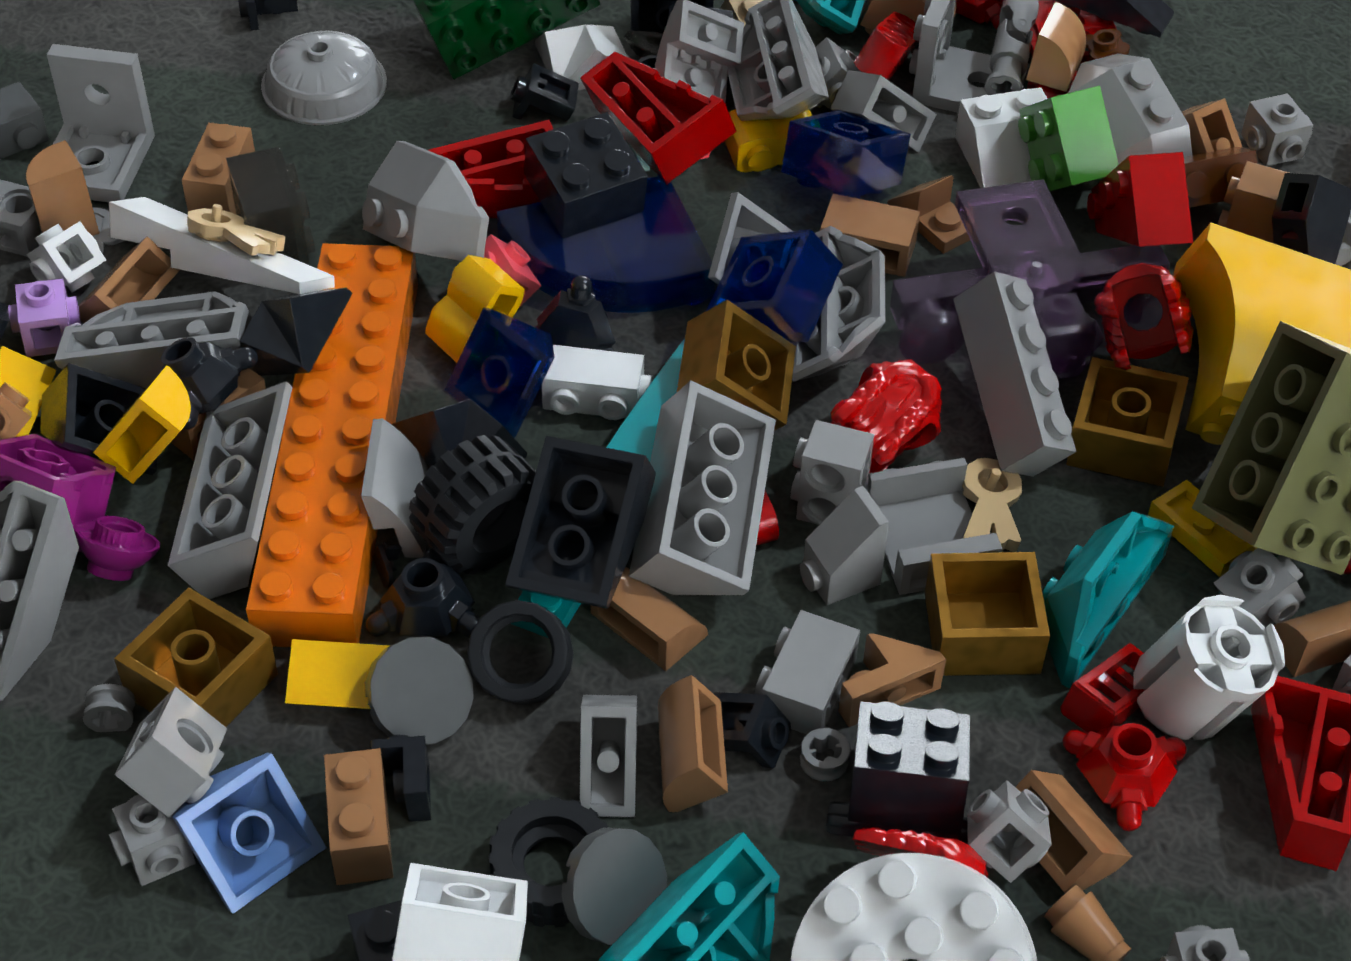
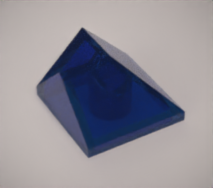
(502, 367)

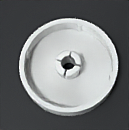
(912, 910)

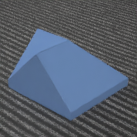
(248, 830)

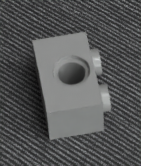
(173, 753)

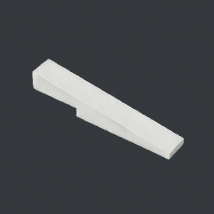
(168, 229)

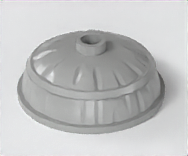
(323, 79)

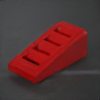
(1091, 708)

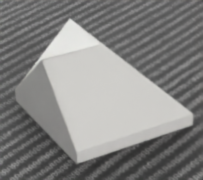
(577, 49)

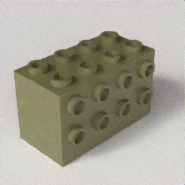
(1288, 455)

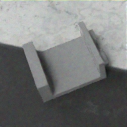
(925, 518)

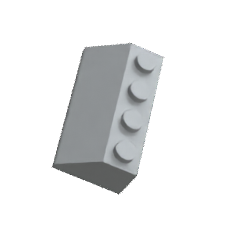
(229, 492)
(704, 496)

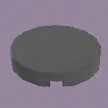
(419, 689)
(611, 882)

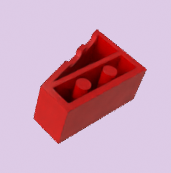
(657, 117)
(1144, 201)
(1307, 768)

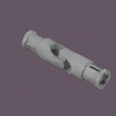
(1011, 46)

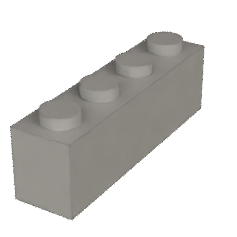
(1014, 375)

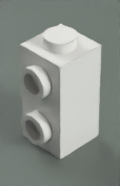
(594, 382)

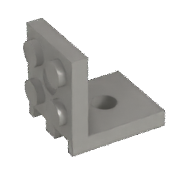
(942, 70)
(98, 125)

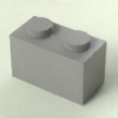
(810, 670)

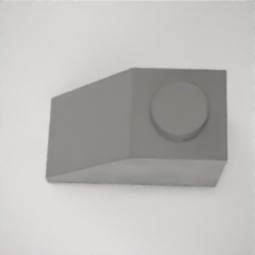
(884, 103)
(846, 549)
(608, 754)

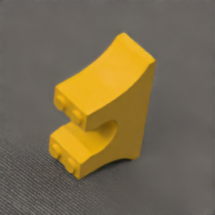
(1237, 299)

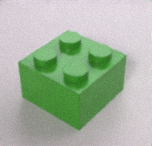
(1068, 138)

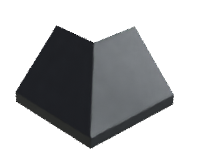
(293, 330)
(448, 426)

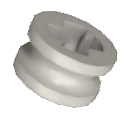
(109, 708)
(831, 767)

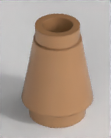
(1086, 926)

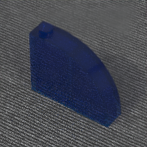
(633, 262)

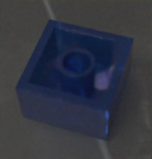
(845, 153)
(780, 281)

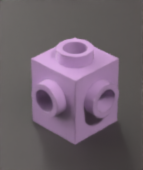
(40, 308)

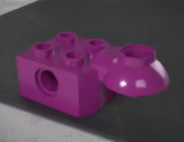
(108, 542)

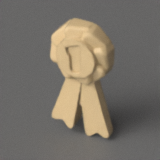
(226, 226)
(993, 494)

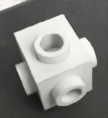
(66, 256)

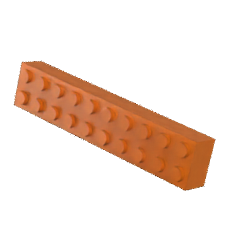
(316, 529)

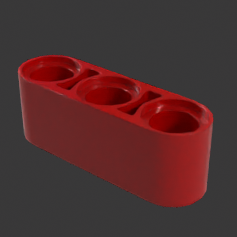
(887, 46)

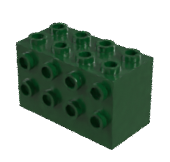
(481, 30)

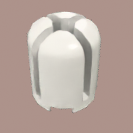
(1207, 669)

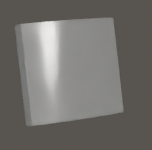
(699, 48)
(389, 484)

